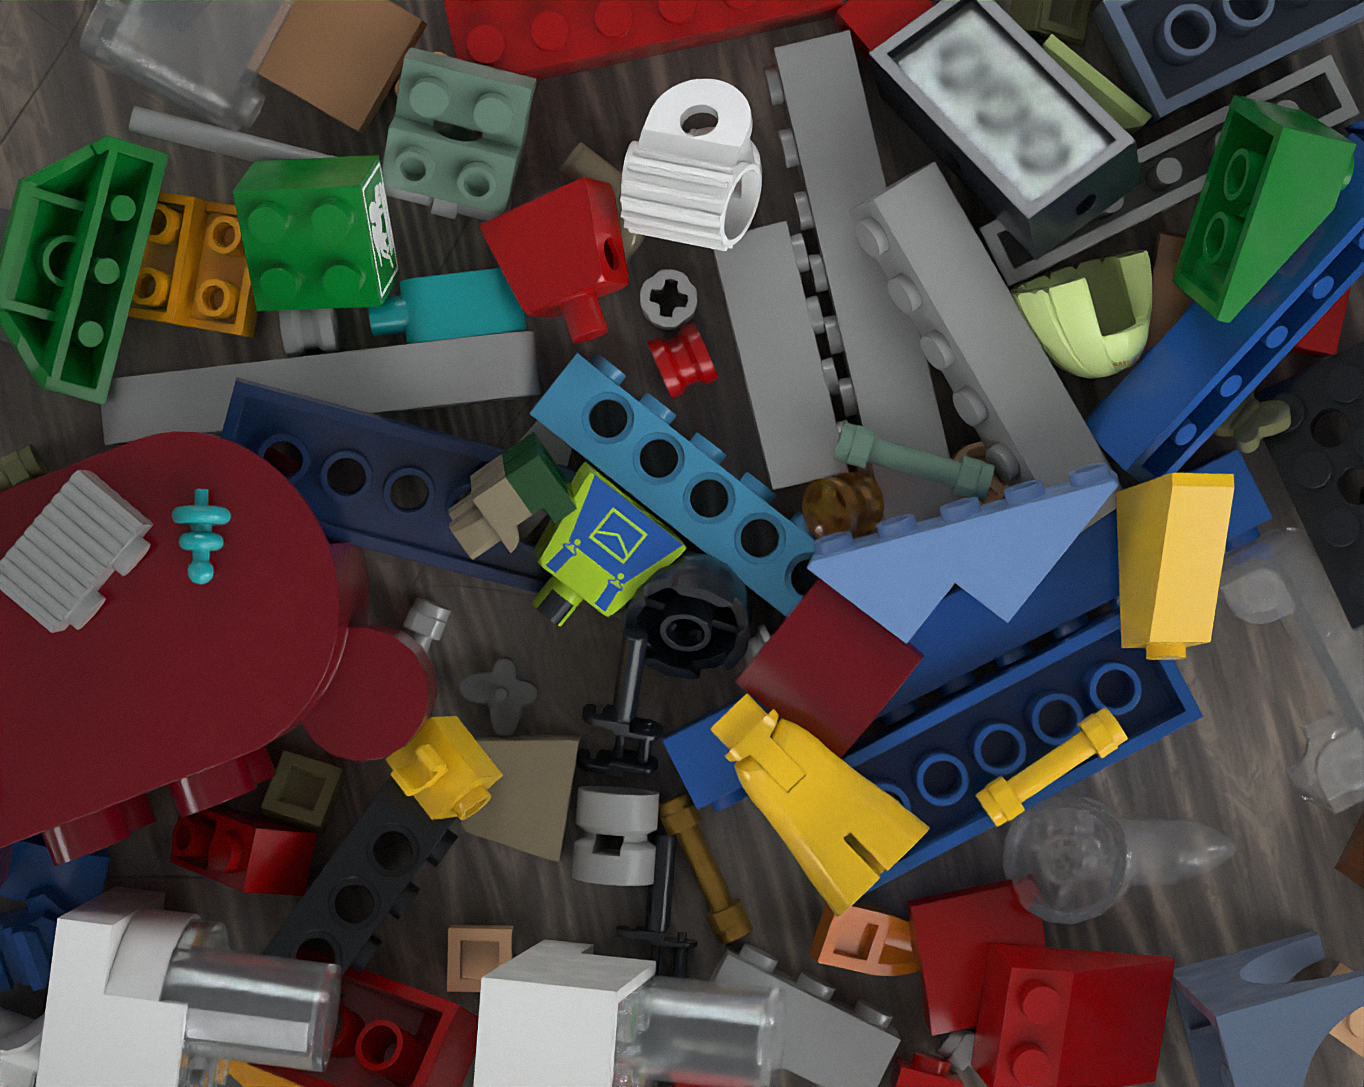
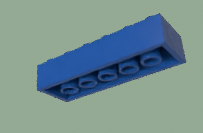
(1011, 720)

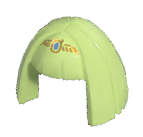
(1092, 315)

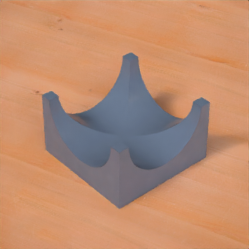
(1252, 1023)

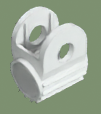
(695, 183)

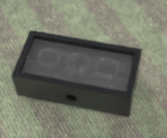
(1006, 120)

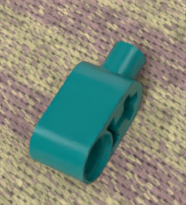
(450, 307)

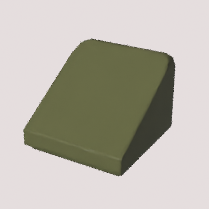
(1061, 18)

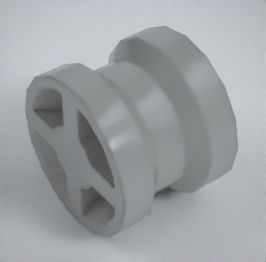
(310, 331)

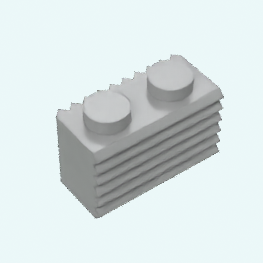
(73, 552)

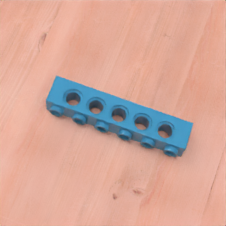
(567, 413)

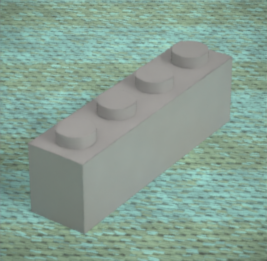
(779, 354)

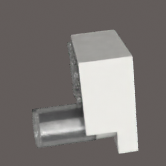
(168, 1004)
(613, 1023)

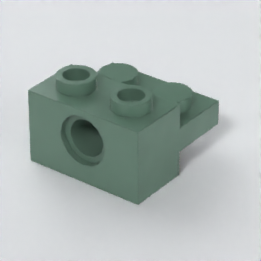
(458, 131)

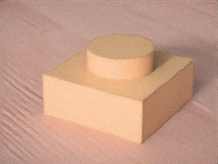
(476, 952)

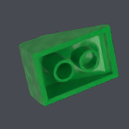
(1261, 199)

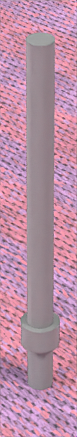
(259, 149)

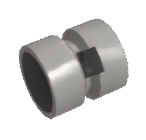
(615, 812)

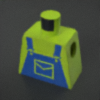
(600, 549)

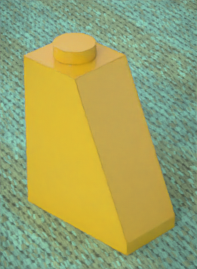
(1171, 560)

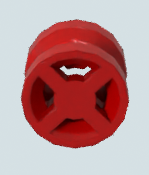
(682, 360)

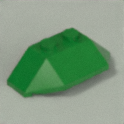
(76, 262)

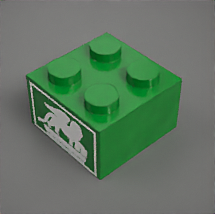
(317, 233)

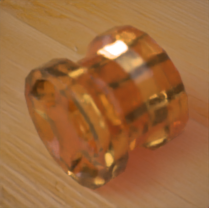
(843, 504)

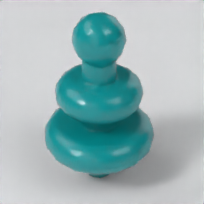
(200, 539)

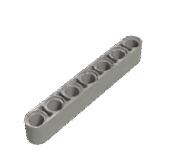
(366, 380)

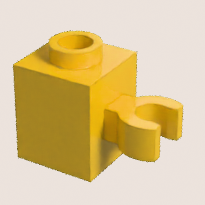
(445, 769)

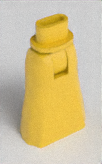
(820, 806)

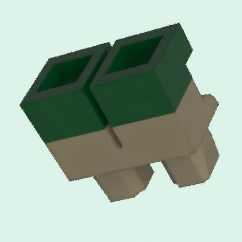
(509, 493)

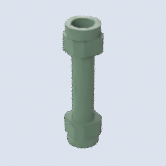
(968, 477)

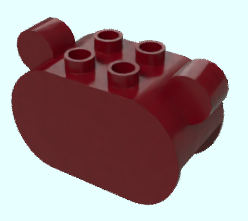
(190, 675)

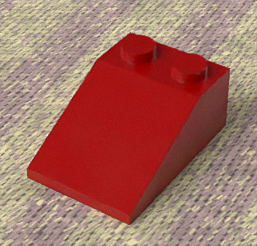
(1070, 1017)
(390, 1036)

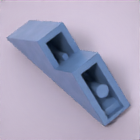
(986, 549)

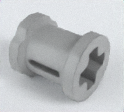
(656, 285)

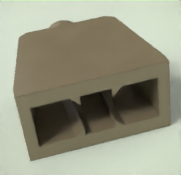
(532, 796)

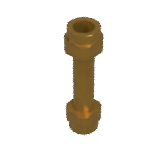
(726, 916)

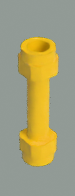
(1098, 734)

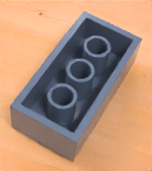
(1196, 48)

